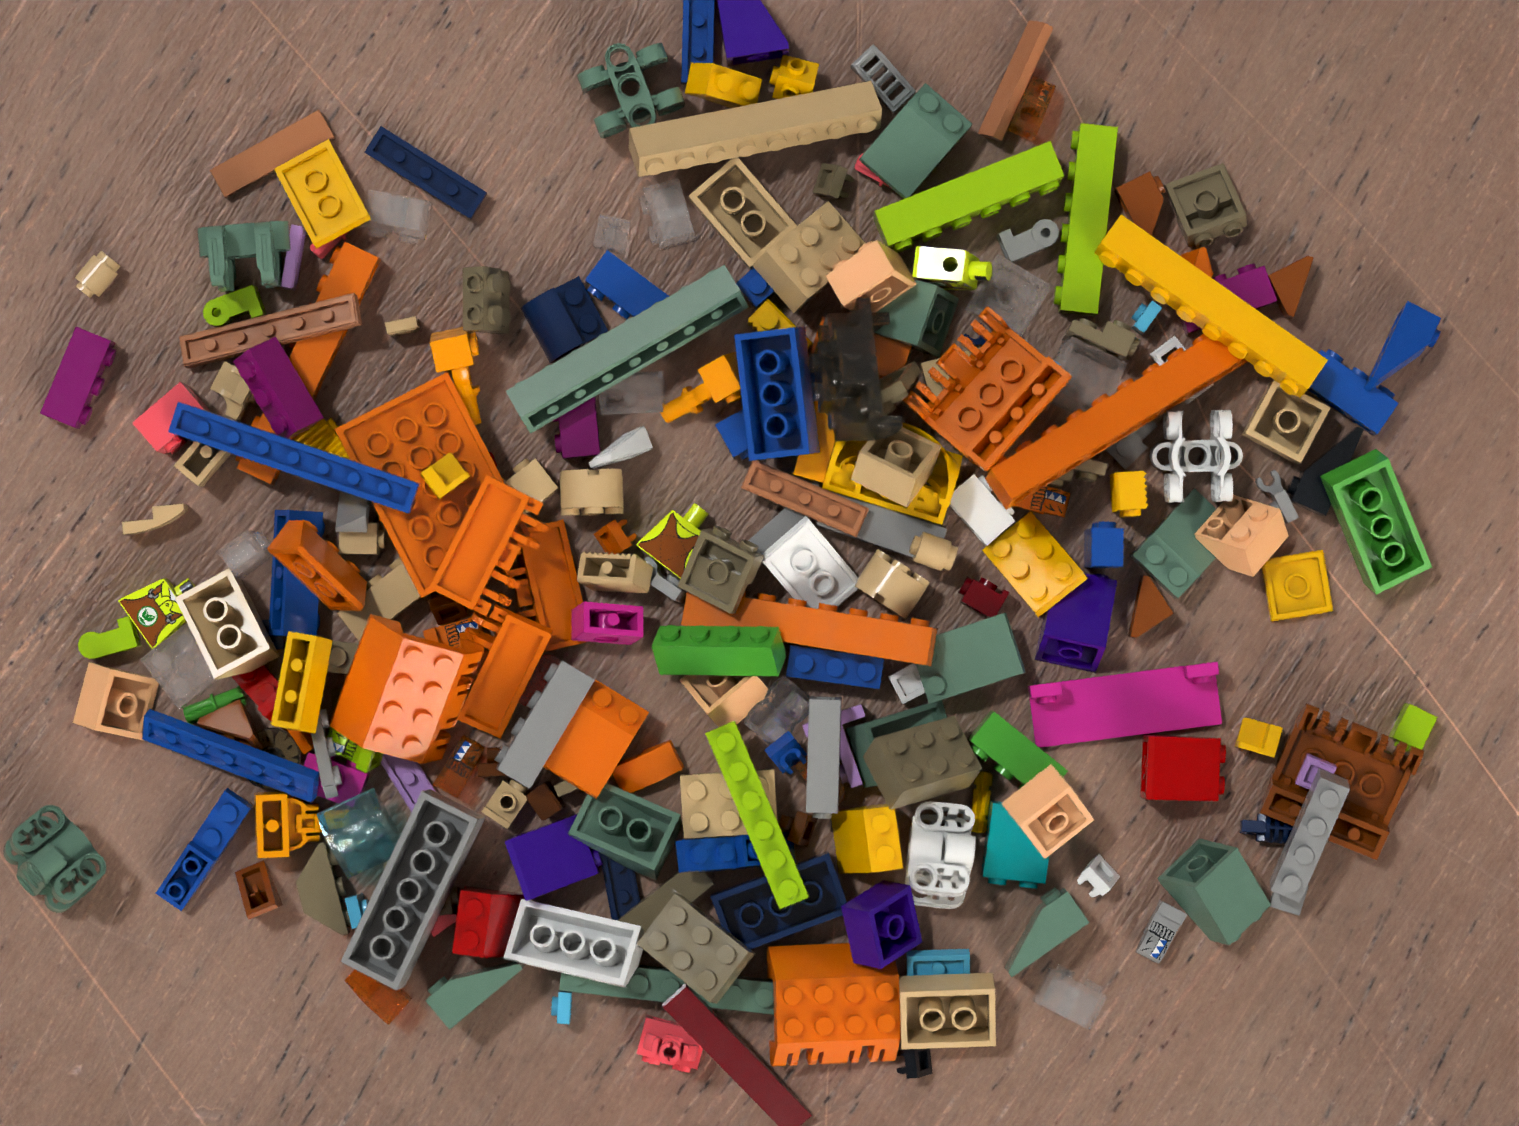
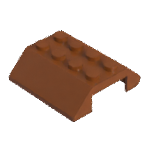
(1372, 772)

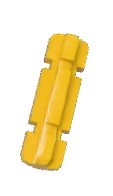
(981, 801)

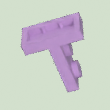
(848, 768)

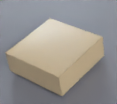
(402, 326)

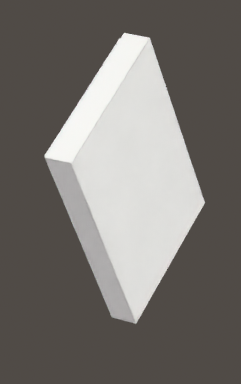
(810, 567)

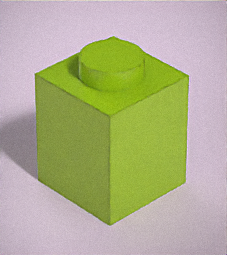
(1412, 726)

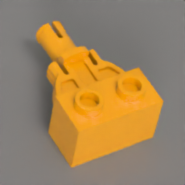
(456, 352)
(719, 384)
(283, 824)

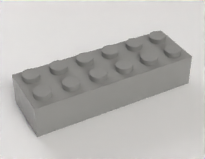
(413, 889)

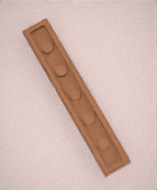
(285, 325)

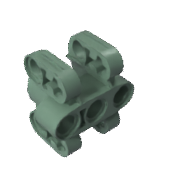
(633, 70)
(248, 240)
(54, 859)

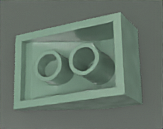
(916, 141)
(1172, 551)
(971, 658)
(863, 734)
(627, 829)
(1048, 927)
(465, 991)

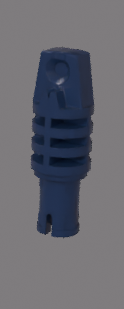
(1266, 829)

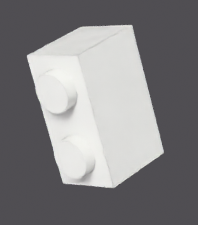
(981, 509)

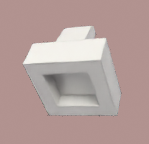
(1100, 875)

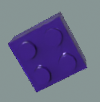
(881, 924)

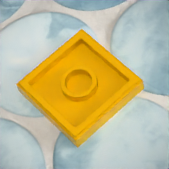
(1297, 585)

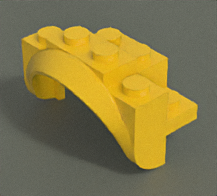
(929, 502)

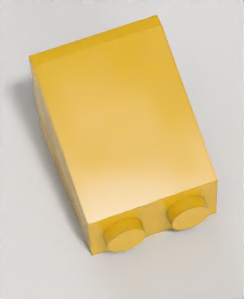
(866, 839)

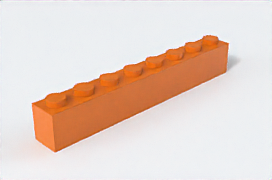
(314, 356)
(823, 627)

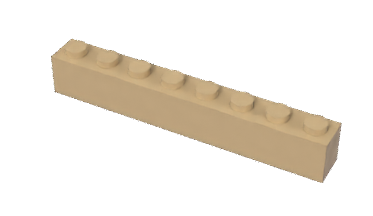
(755, 128)
(396, 591)

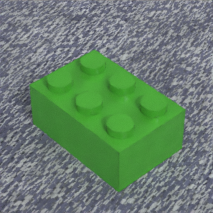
(1010, 749)

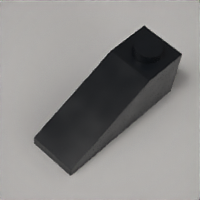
(1307, 489)

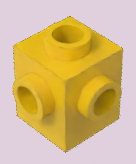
(793, 77)

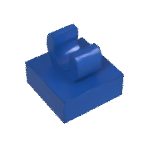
(786, 752)

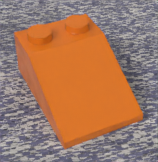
(596, 739)

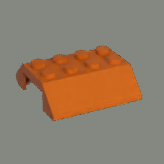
(988, 393)
(404, 692)
(831, 1006)

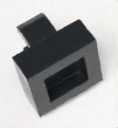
(916, 1062)

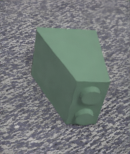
(920, 318)
(1216, 890)

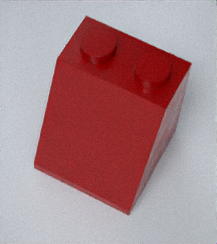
(1182, 768)
(484, 921)

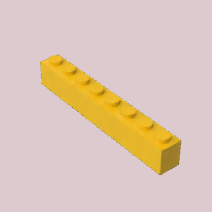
(1210, 307)

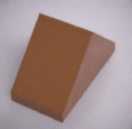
(1289, 285)
(1148, 609)
(232, 722)
(257, 890)

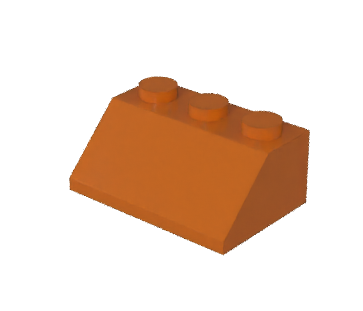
(319, 566)

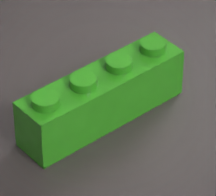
(719, 650)

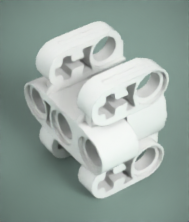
(1178, 456)
(940, 854)

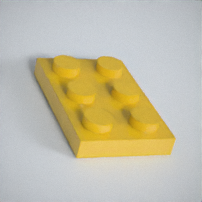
(322, 194)
(1034, 564)

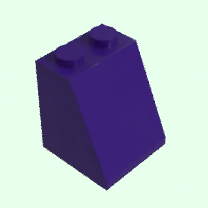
(749, 32)
(1078, 625)
(551, 858)

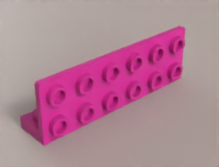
(1125, 704)

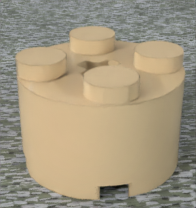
(591, 492)
(891, 584)

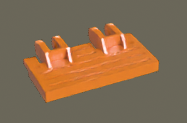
(485, 543)
(549, 583)
(503, 668)

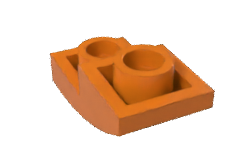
(648, 767)

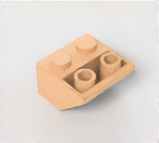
(1243, 534)

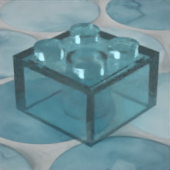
(359, 832)

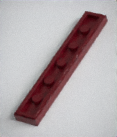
(735, 1058)

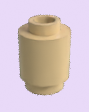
(97, 275)
(933, 551)

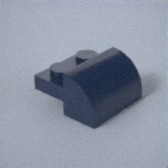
(564, 319)

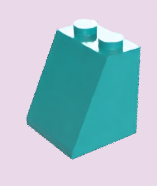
(1010, 853)

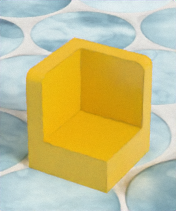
(444, 475)
(1258, 737)

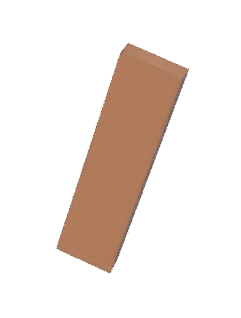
(1015, 80)
(270, 153)
(804, 498)

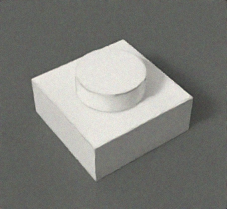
(907, 683)

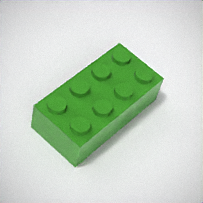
(1376, 521)

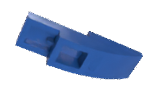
(204, 849)
(719, 854)

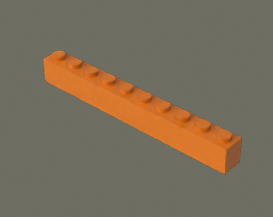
(1110, 419)

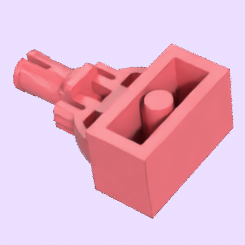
(669, 1044)

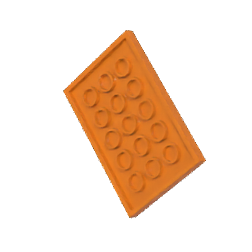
(405, 441)

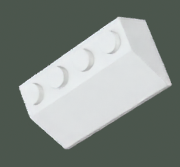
(574, 943)

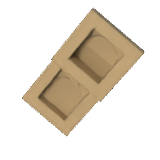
(161, 516)

